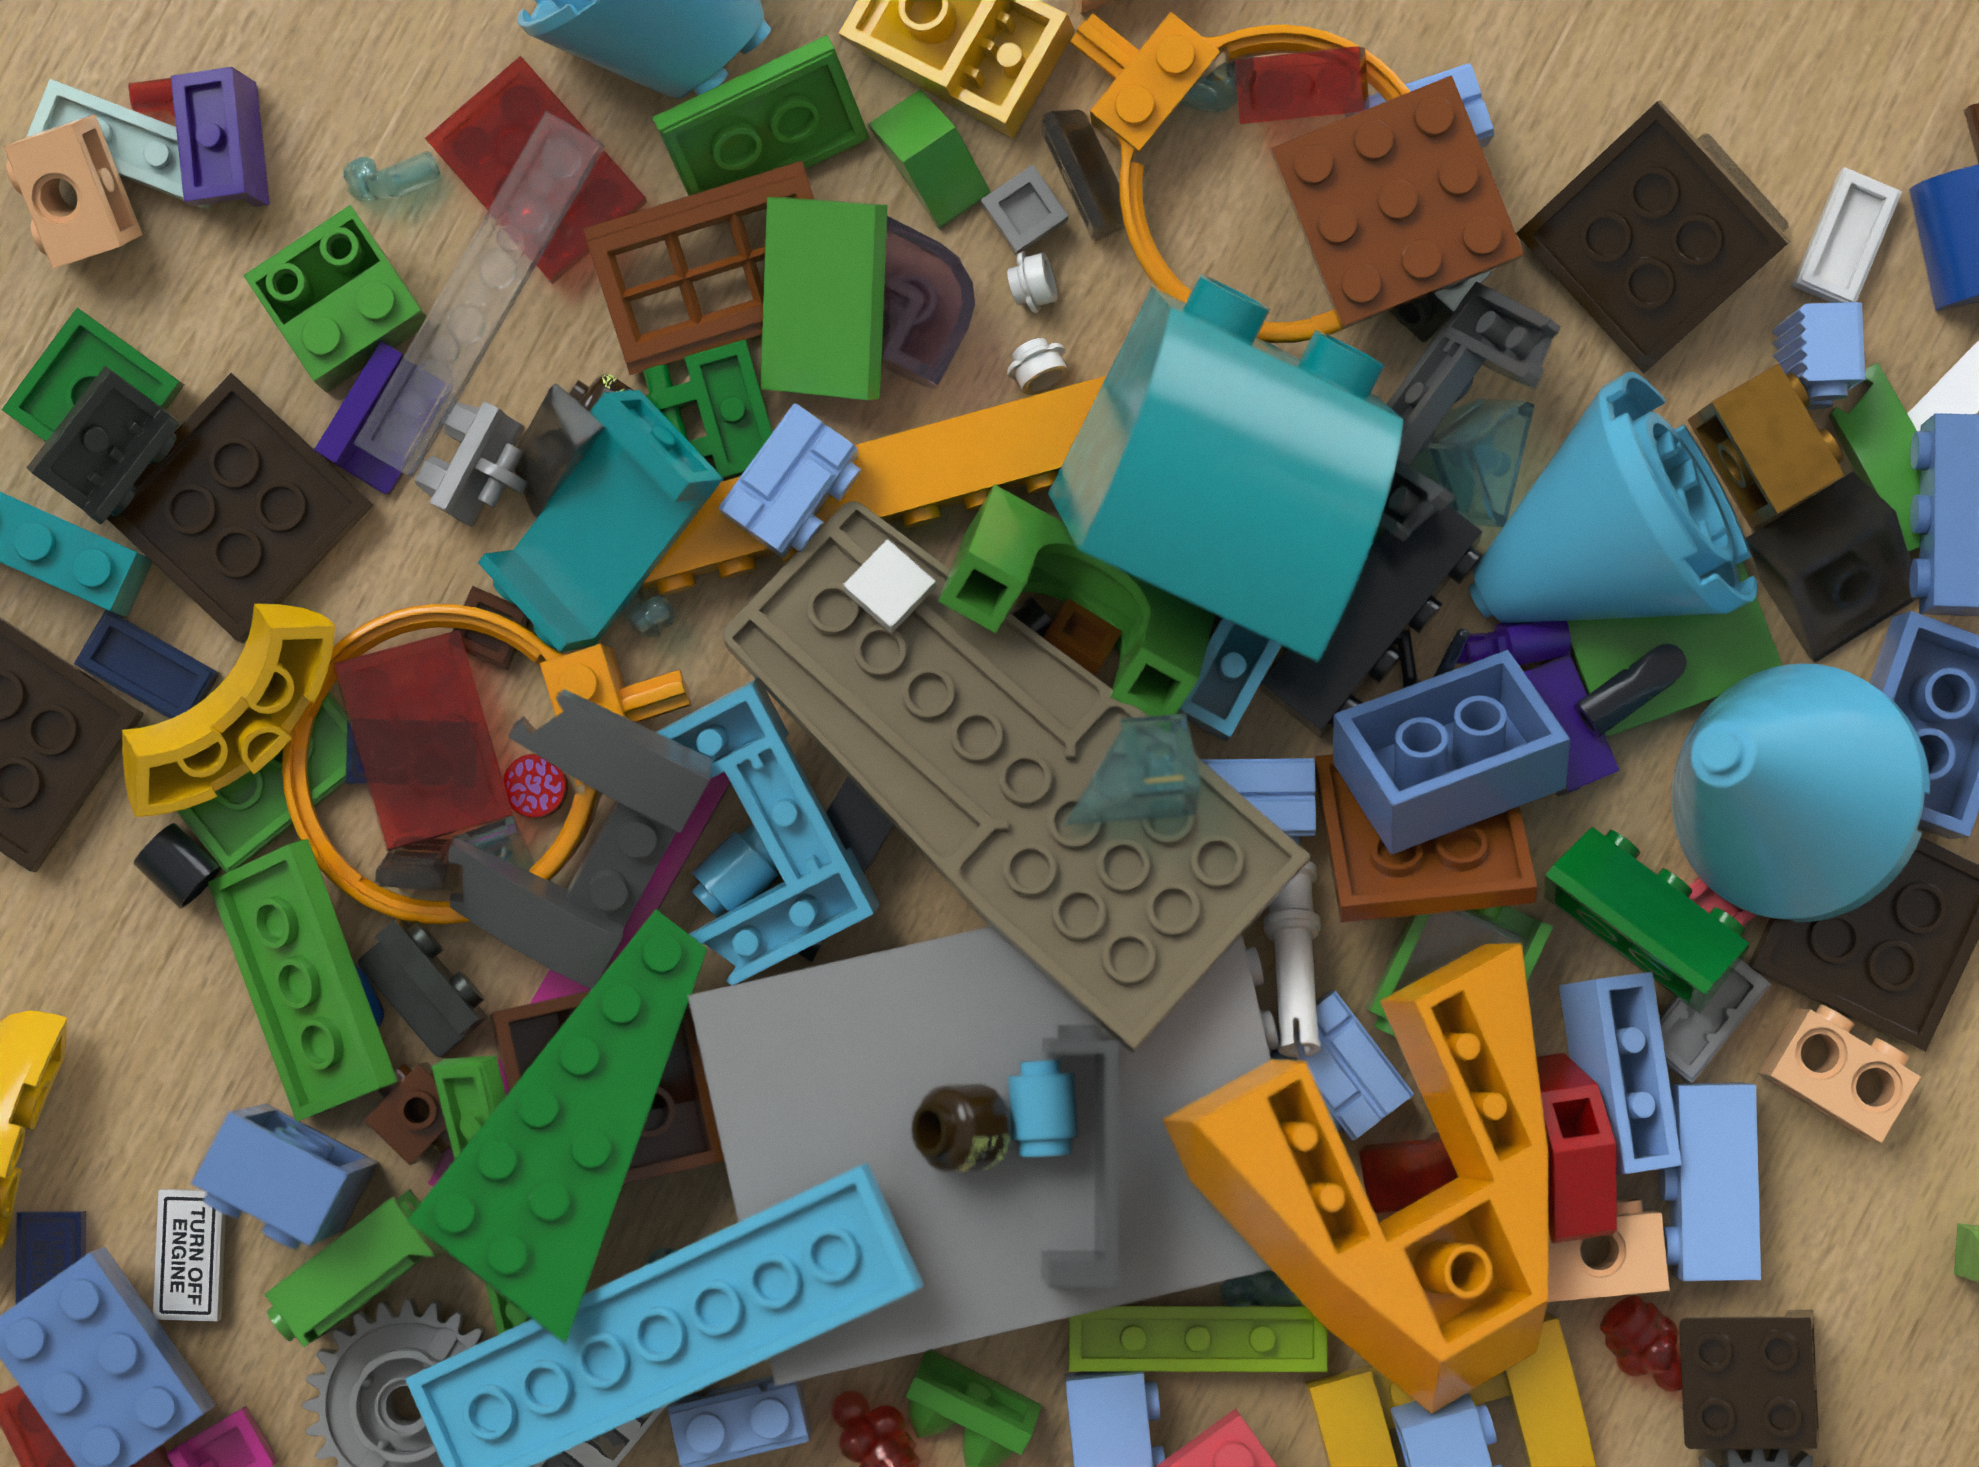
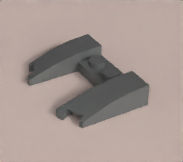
(1481, 331)
(654, 795)

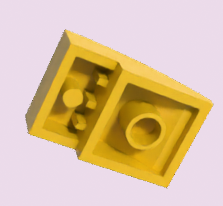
(968, 53)

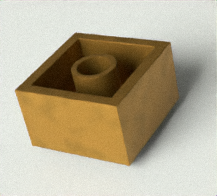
(1767, 444)

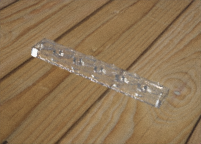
(479, 294)

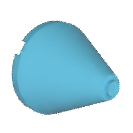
(1618, 525)
(1800, 792)

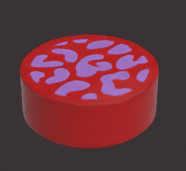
(535, 787)

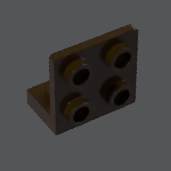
(1749, 1382)

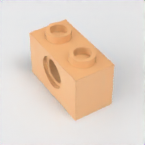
(82, 158)
(1632, 1266)

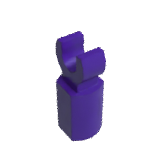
(1525, 641)

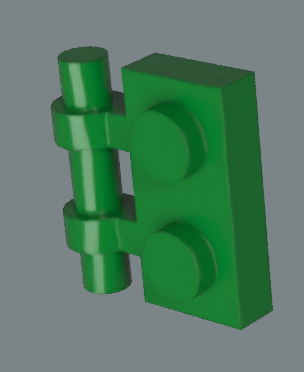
(728, 402)

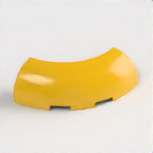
(239, 722)
(29, 1062)

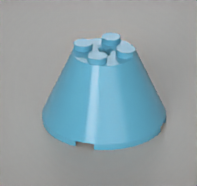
(653, 42)

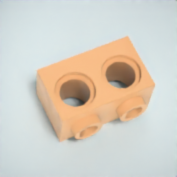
(1833, 1085)

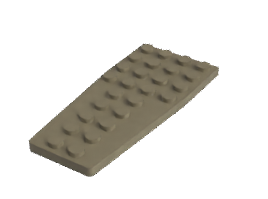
(980, 760)

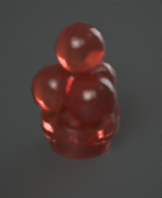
(1643, 1342)
(872, 1436)

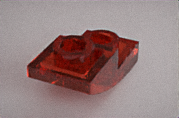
(1404, 1172)

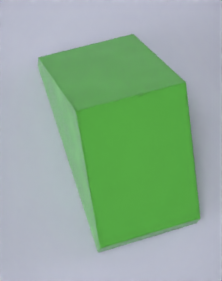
(931, 157)

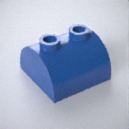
(1949, 235)

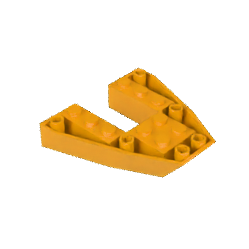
(1451, 1280)

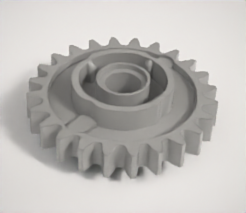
(362, 1381)

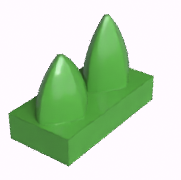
(993, 1416)

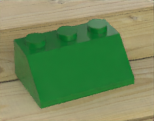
(1646, 916)

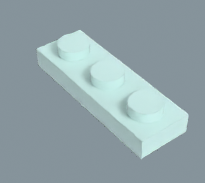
(139, 145)

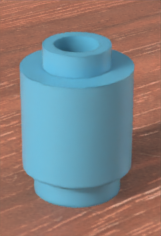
(735, 872)
(1043, 1109)

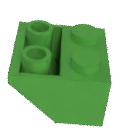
(336, 298)

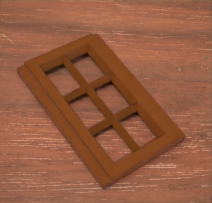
(668, 222)

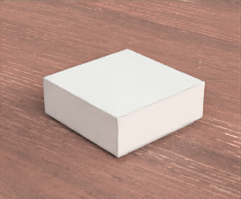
(889, 586)

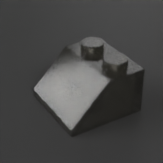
(1834, 565)

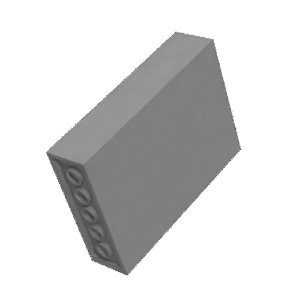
(837, 1058)

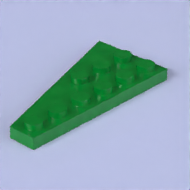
(549, 1163)

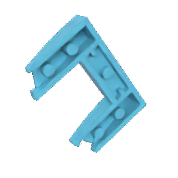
(822, 880)

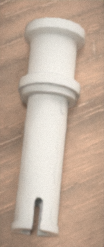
(1292, 928)

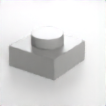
(1024, 210)

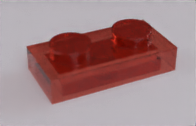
(1302, 85)

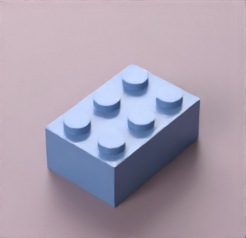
(1935, 682)
(1450, 751)
(283, 1175)
(100, 1365)

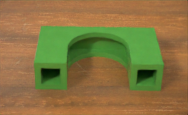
(1024, 549)

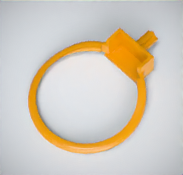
(1150, 87)
(587, 673)

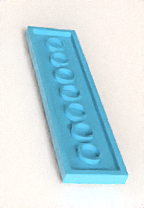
(670, 1328)

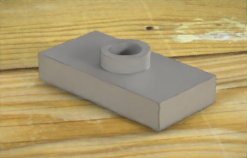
(1695, 1038)

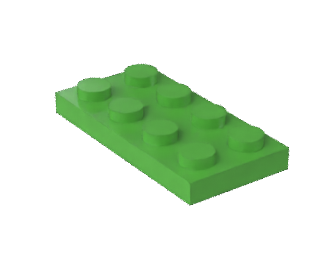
(302, 980)

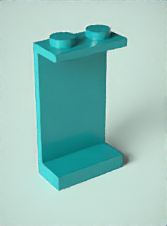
(605, 524)

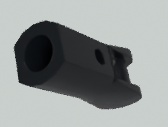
(1631, 688)

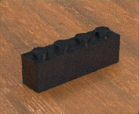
(1388, 599)

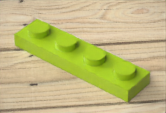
(1197, 1339)

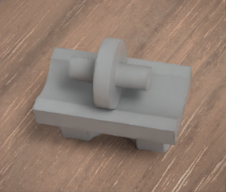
(480, 465)

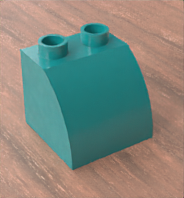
(1233, 465)

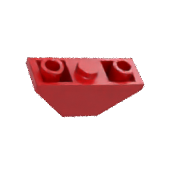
(1579, 1152)

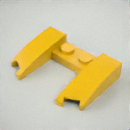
(1541, 1389)

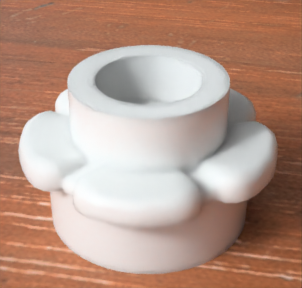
(1033, 281)
(1038, 366)

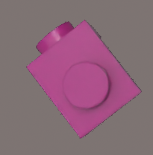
(229, 1443)

